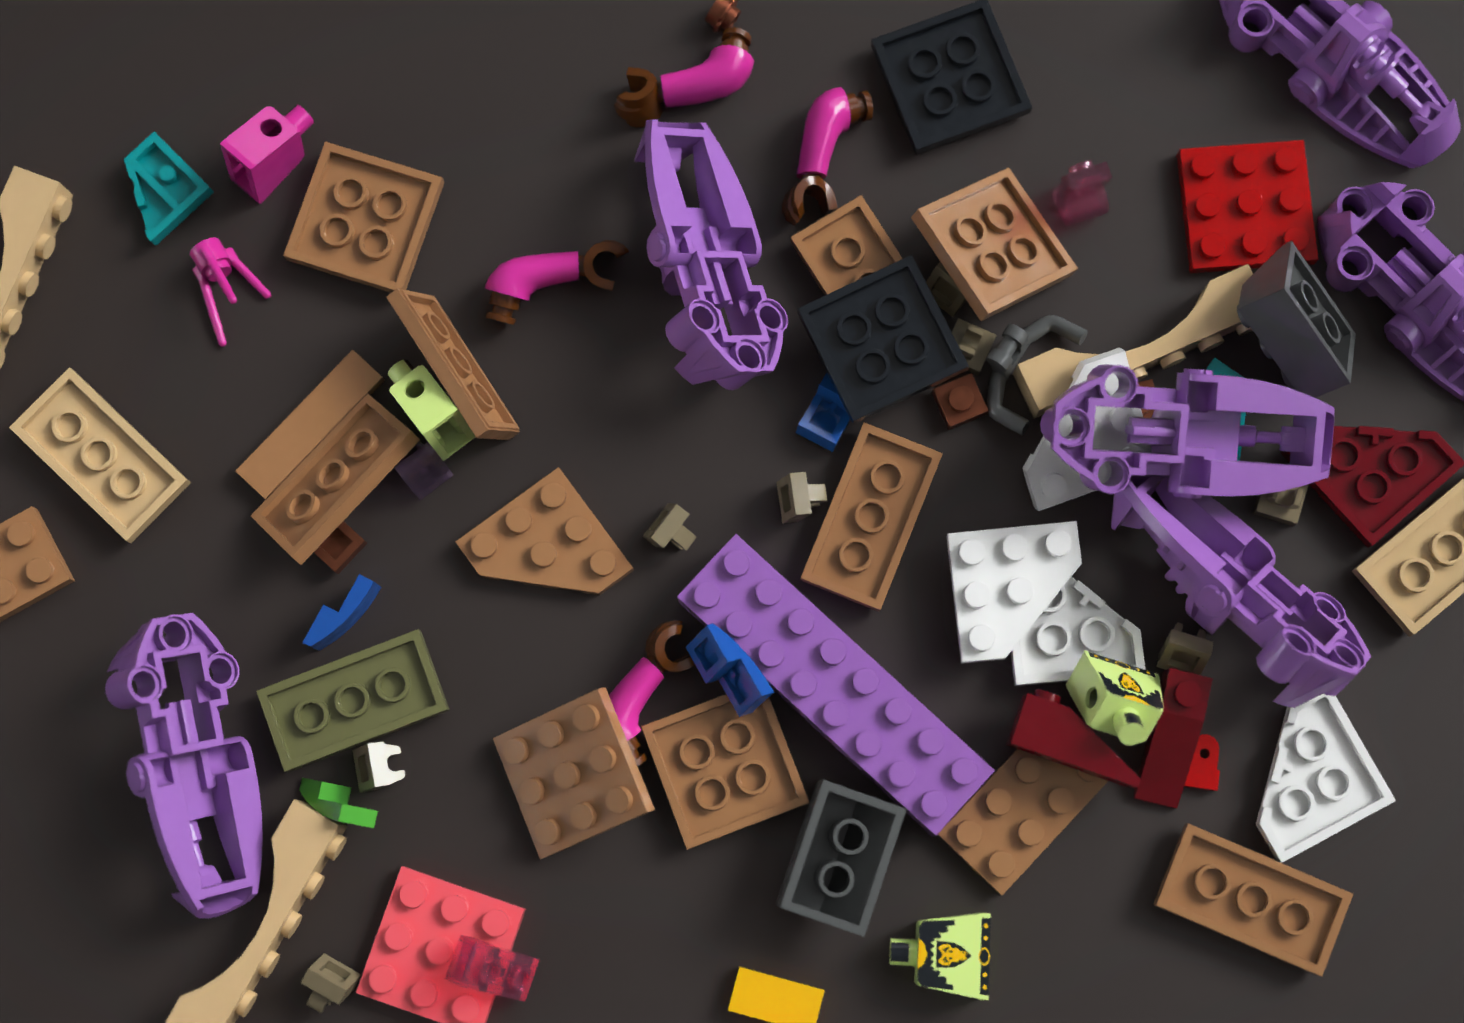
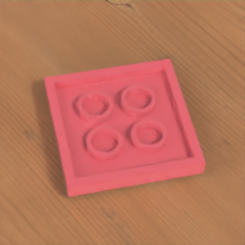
(419, 941)

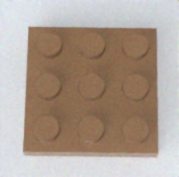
(364, 218)
(994, 243)
(723, 768)
(573, 773)

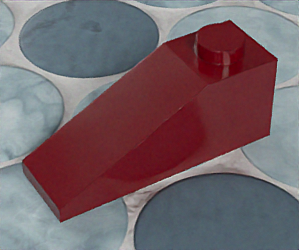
(1061, 736)
(1173, 738)

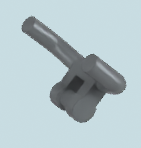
(1008, 354)

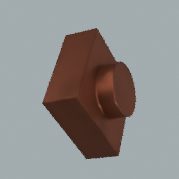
(960, 401)
(340, 547)

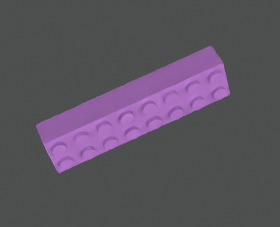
(837, 686)

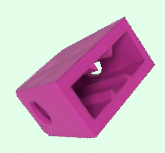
(266, 150)

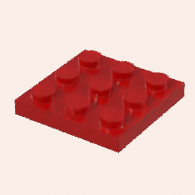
(1245, 204)

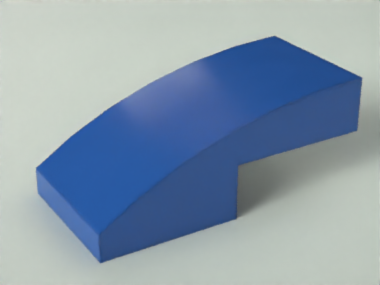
(825, 417)
(332, 624)
(724, 660)

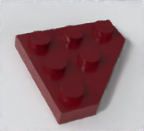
(1383, 476)

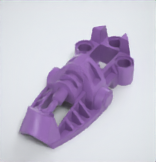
(1340, 61)
(707, 256)
(1417, 284)
(1194, 433)
(1232, 576)
(188, 762)

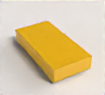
(774, 998)

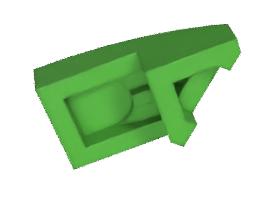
(332, 802)

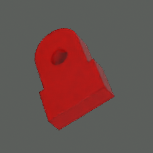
(1204, 772)

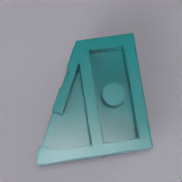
(163, 186)

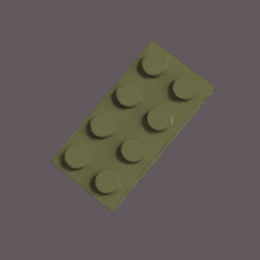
(352, 700)

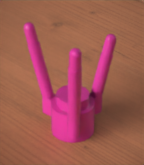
(214, 264)

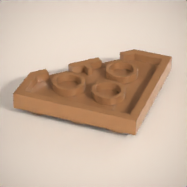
(546, 541)

